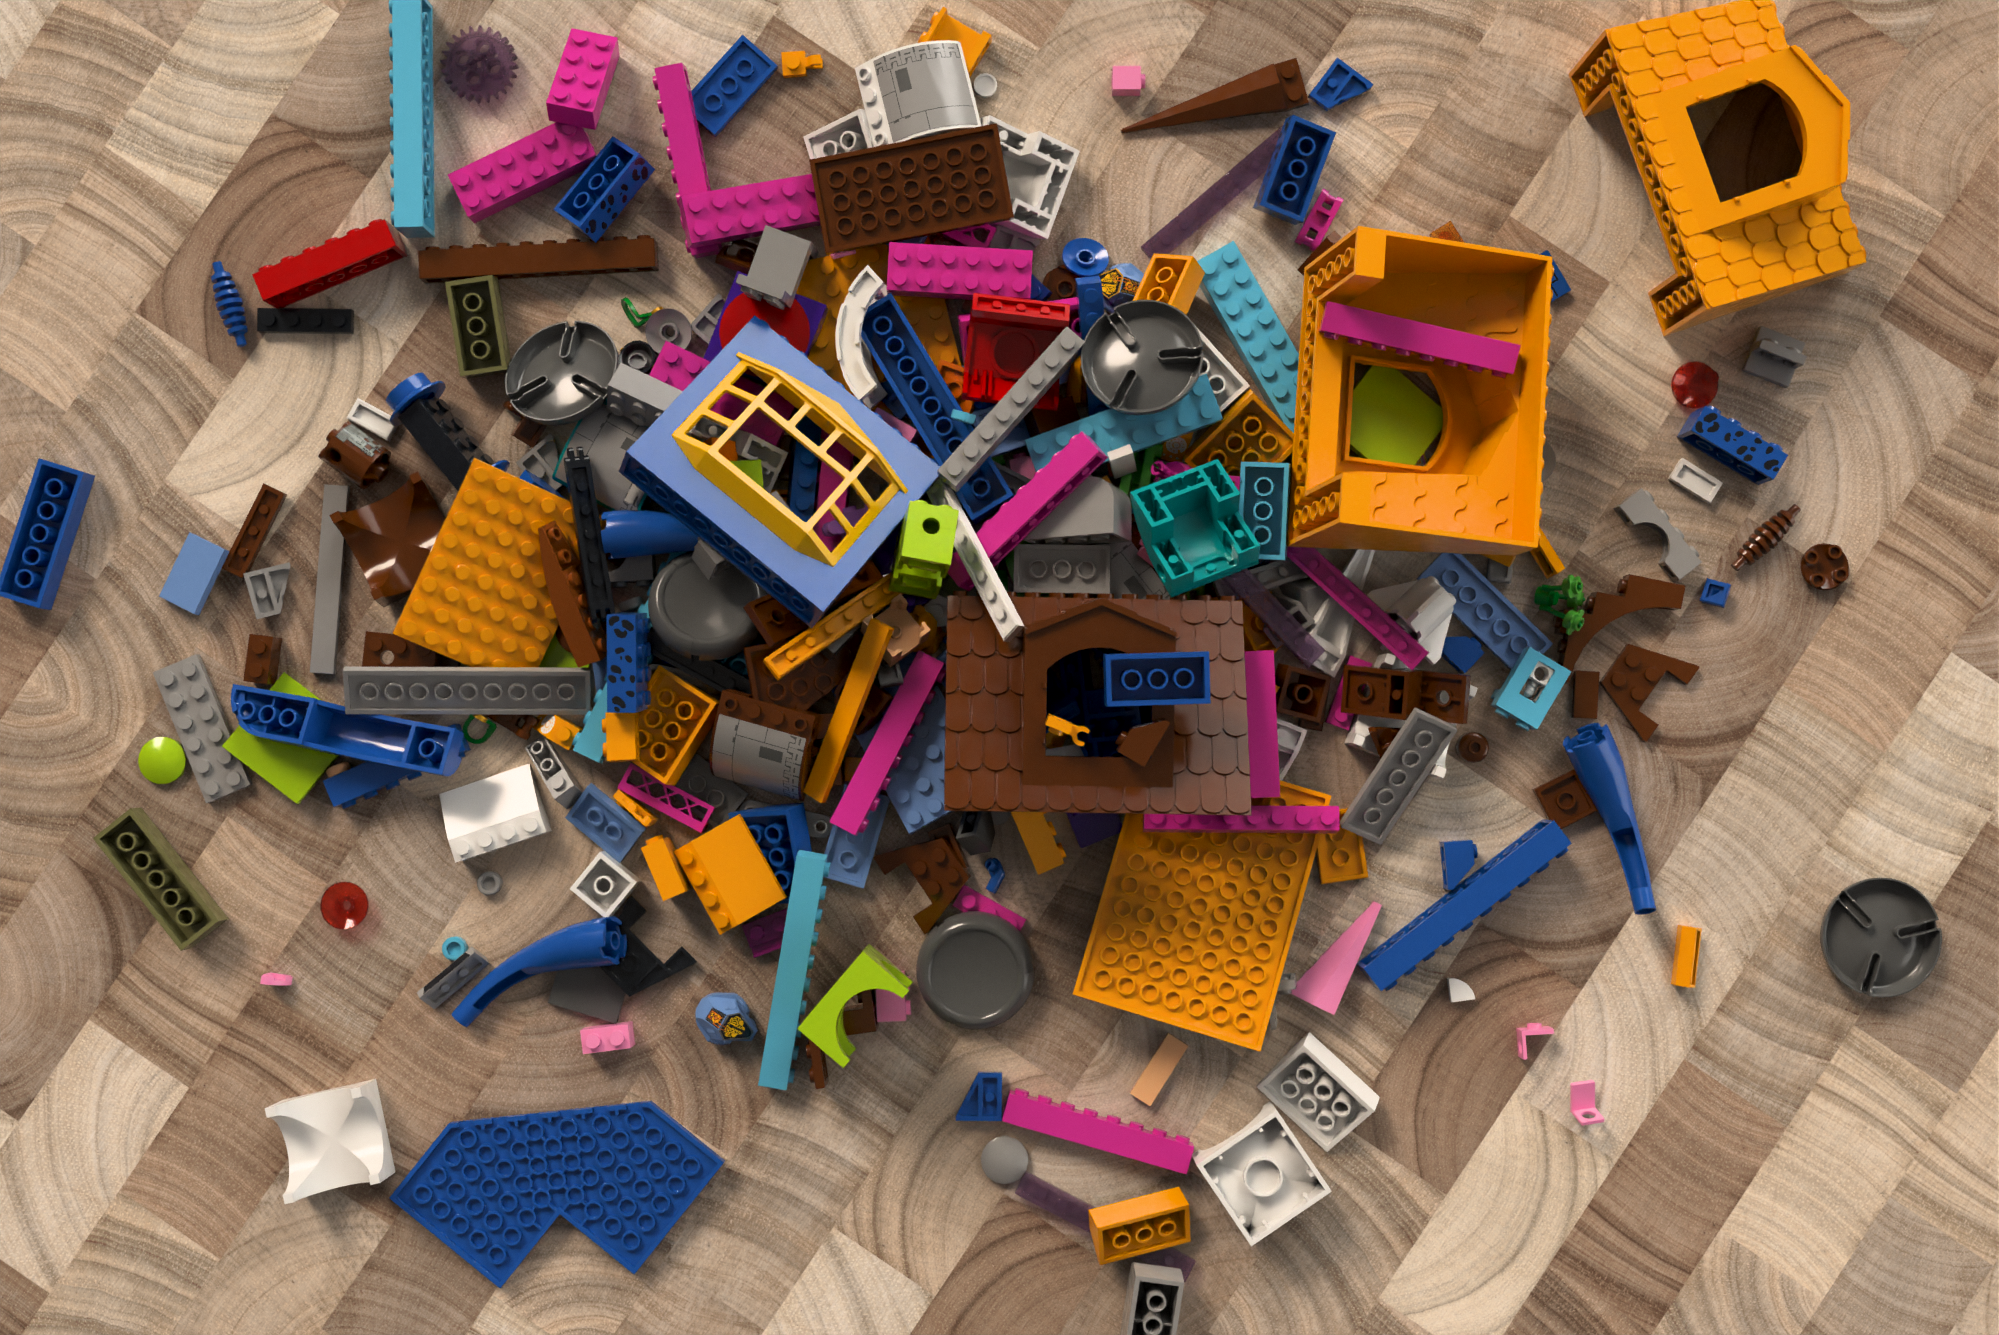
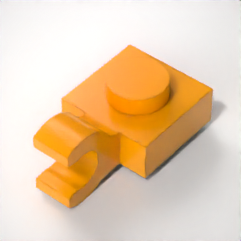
(796, 63)
(1059, 726)

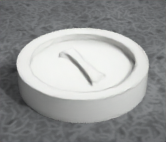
(985, 85)

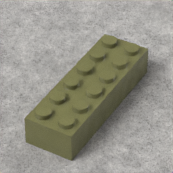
(160, 878)

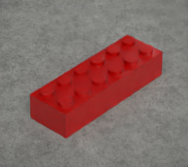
(330, 264)

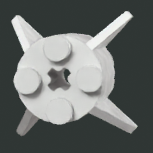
(1421, 610)

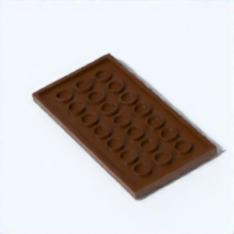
(911, 189)

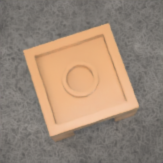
(906, 633)

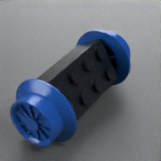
(438, 432)

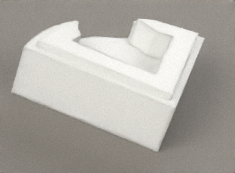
(1459, 990)

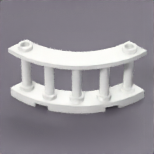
(851, 349)

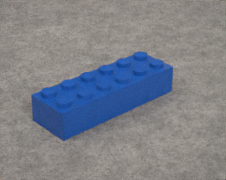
(45, 534)

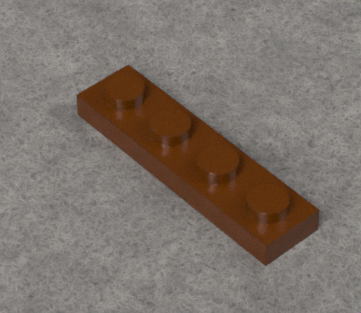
(254, 530)

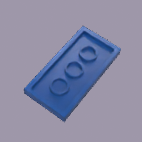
(731, 84)

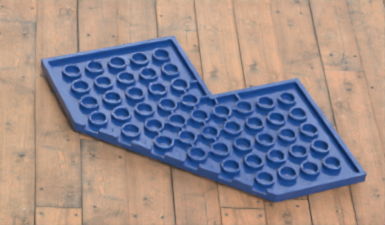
(606, 1169)

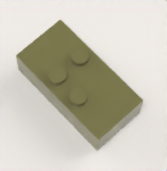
(478, 326)

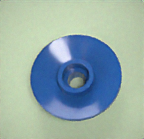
(1085, 257)

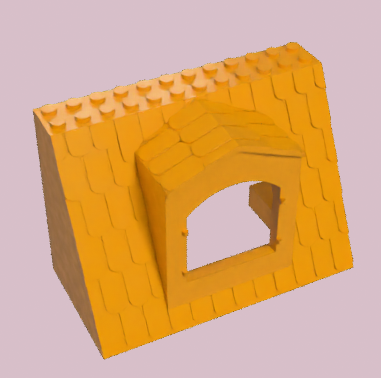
(1758, 241)
(1487, 469)

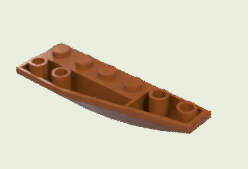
(568, 597)

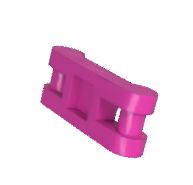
(1319, 220)

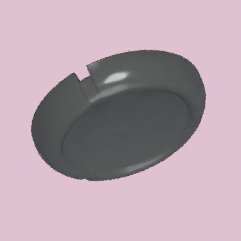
(1142, 357)
(562, 373)
(700, 613)
(1880, 937)
(975, 970)

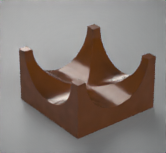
(393, 538)

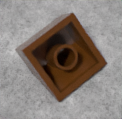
(1301, 692)

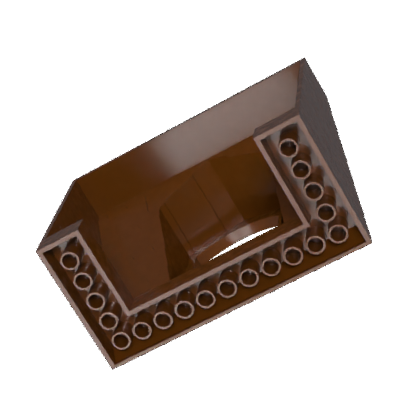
(1000, 700)

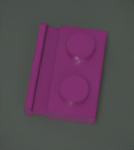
(766, 933)

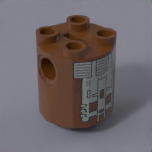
(356, 456)

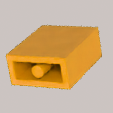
(665, 867)

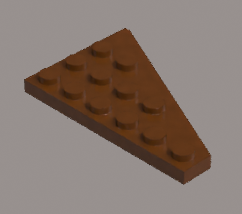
(803, 684)

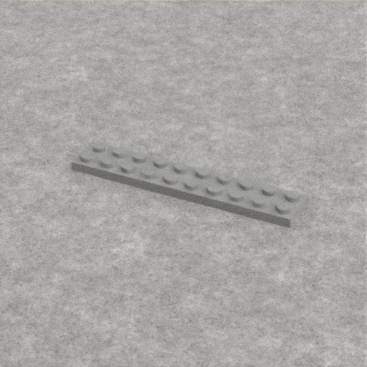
(467, 690)

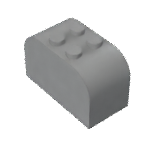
(1088, 516)
(1152, 1300)

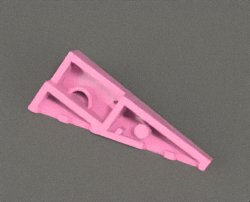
(1329, 976)

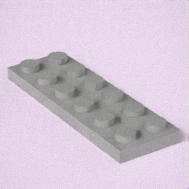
(201, 727)
(1398, 776)

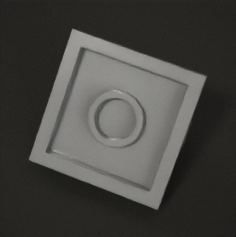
(1774, 357)

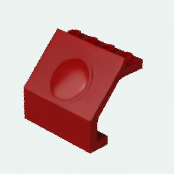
(1004, 343)

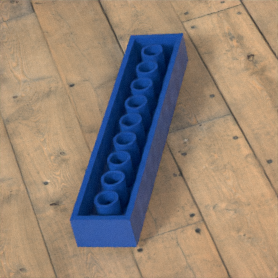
(929, 402)
(1463, 904)

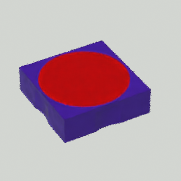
(797, 324)

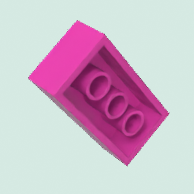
(583, 79)

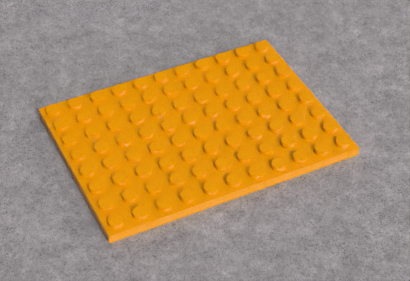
(1200, 924)

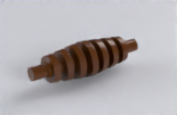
(1765, 537)

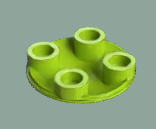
(162, 760)

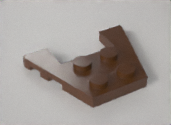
(1634, 678)
(935, 869)

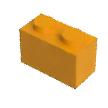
(621, 737)

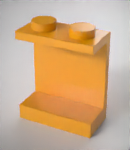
(947, 28)

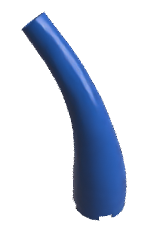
(644, 533)
(1605, 780)
(573, 947)

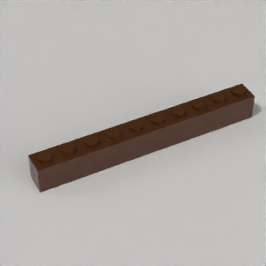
(539, 260)

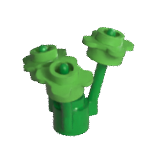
(1572, 592)

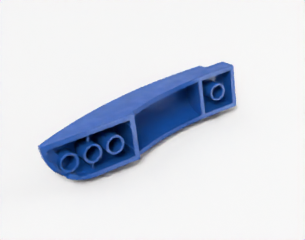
(362, 737)

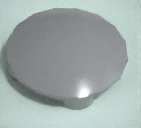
(1004, 1159)

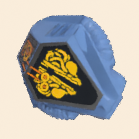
(724, 1018)

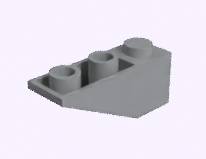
(554, 772)

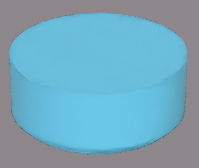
(963, 417)
(454, 947)

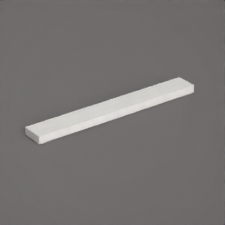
(979, 566)

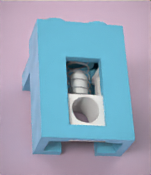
(1526, 712)

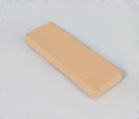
(1159, 1069)

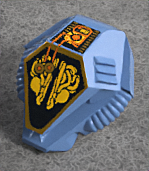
(1120, 285)

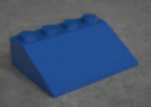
(780, 834)

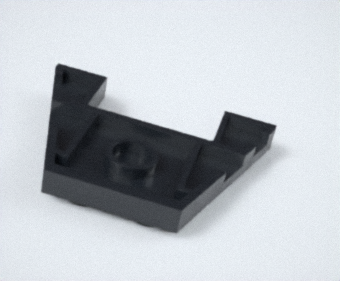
(640, 965)

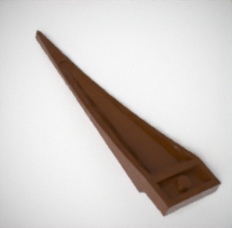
(1261, 92)

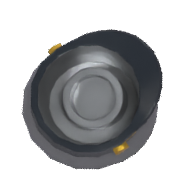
(638, 356)

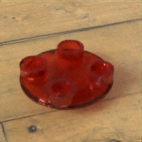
(1694, 384)

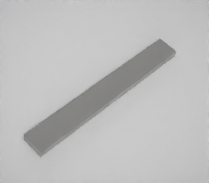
(329, 583)

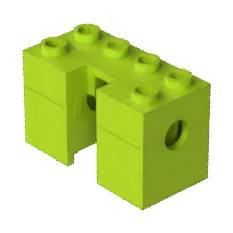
(923, 549)

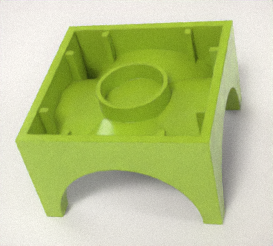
(825, 1021)

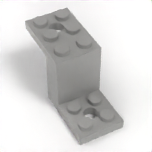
(777, 268)

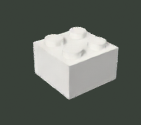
(605, 884)

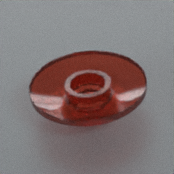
(333, 908)

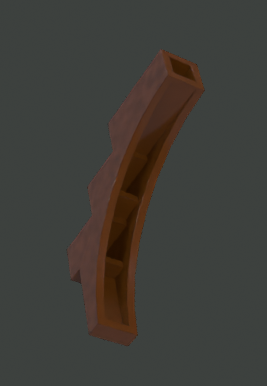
(1602, 608)

